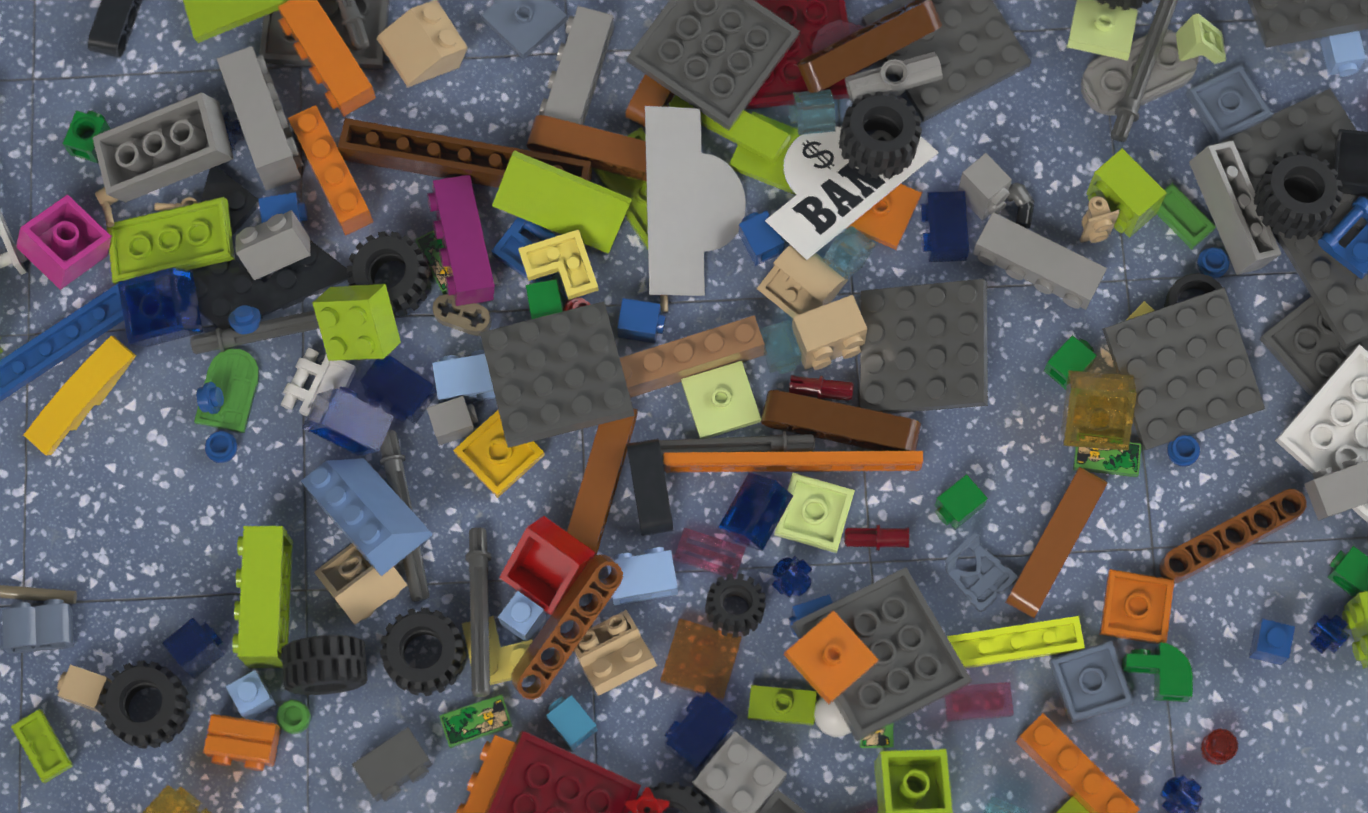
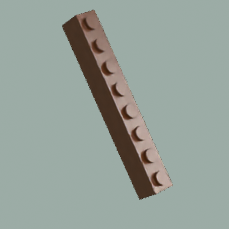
(439, 154)

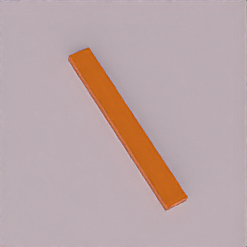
(793, 461)

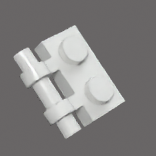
(328, 376)

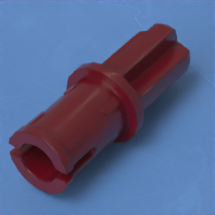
(821, 388)
(877, 537)

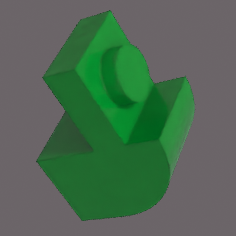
(1170, 668)

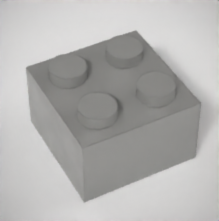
(739, 778)

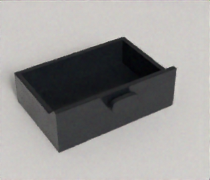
(1352, 161)

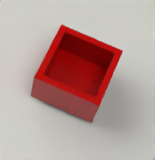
(546, 563)

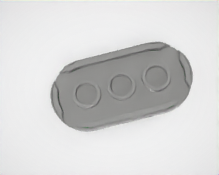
(1109, 77)

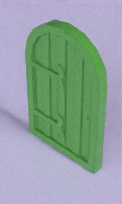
(238, 378)

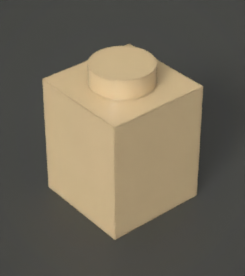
(82, 688)

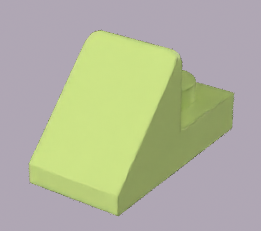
(1200, 38)

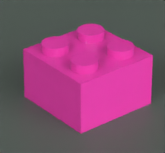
(63, 242)

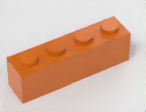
(327, 54)
(330, 170)
(1073, 769)
(484, 783)

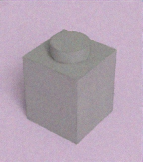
(452, 420)

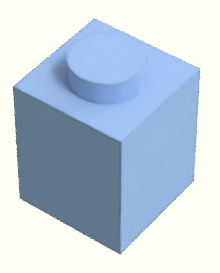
(1343, 53)
(522, 616)
(251, 695)

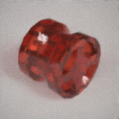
(1224, 742)

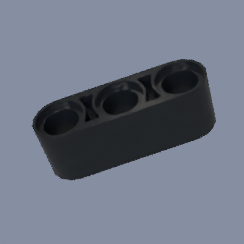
(113, 26)
(650, 487)

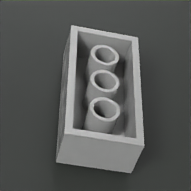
(261, 117)
(163, 147)

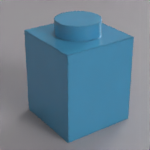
(570, 721)

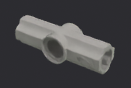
(912, 72)

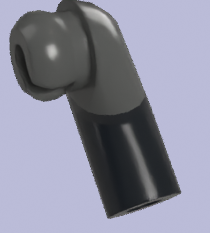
(1024, 202)

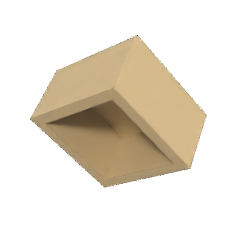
(829, 333)

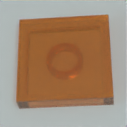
(700, 659)

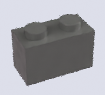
(393, 765)

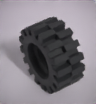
(731, 622)

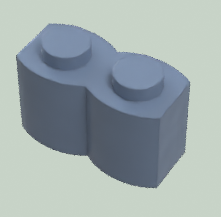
(37, 627)

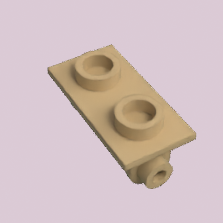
(1098, 221)

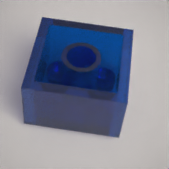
(160, 307)
(348, 421)

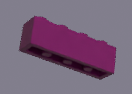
(462, 240)

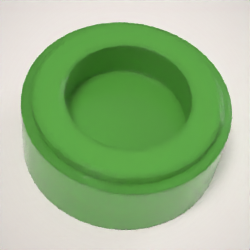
(293, 716)

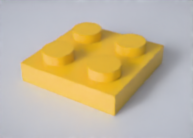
(490, 458)

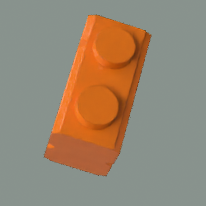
(242, 741)

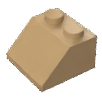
(423, 44)
(357, 584)

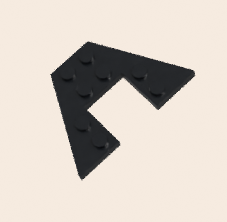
(229, 284)

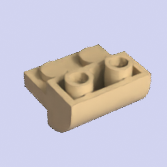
(800, 283)
(613, 653)

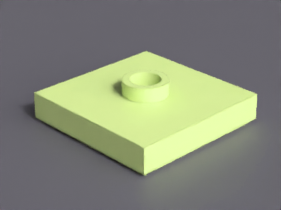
(1102, 29)
(721, 400)
(815, 513)

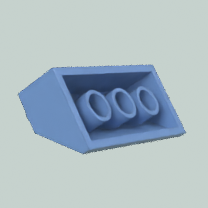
(366, 511)

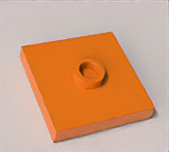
(889, 217)
(1137, 607)
(831, 657)

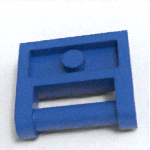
(507, 248)
(1355, 254)

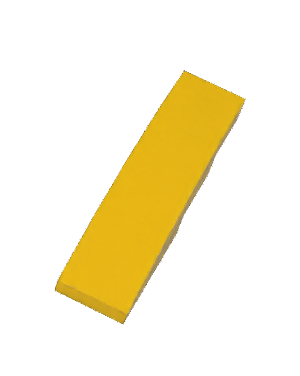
(79, 394)

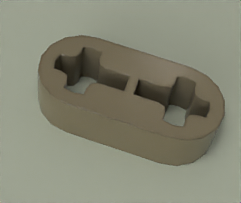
(459, 321)

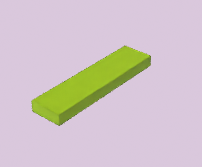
(747, 132)

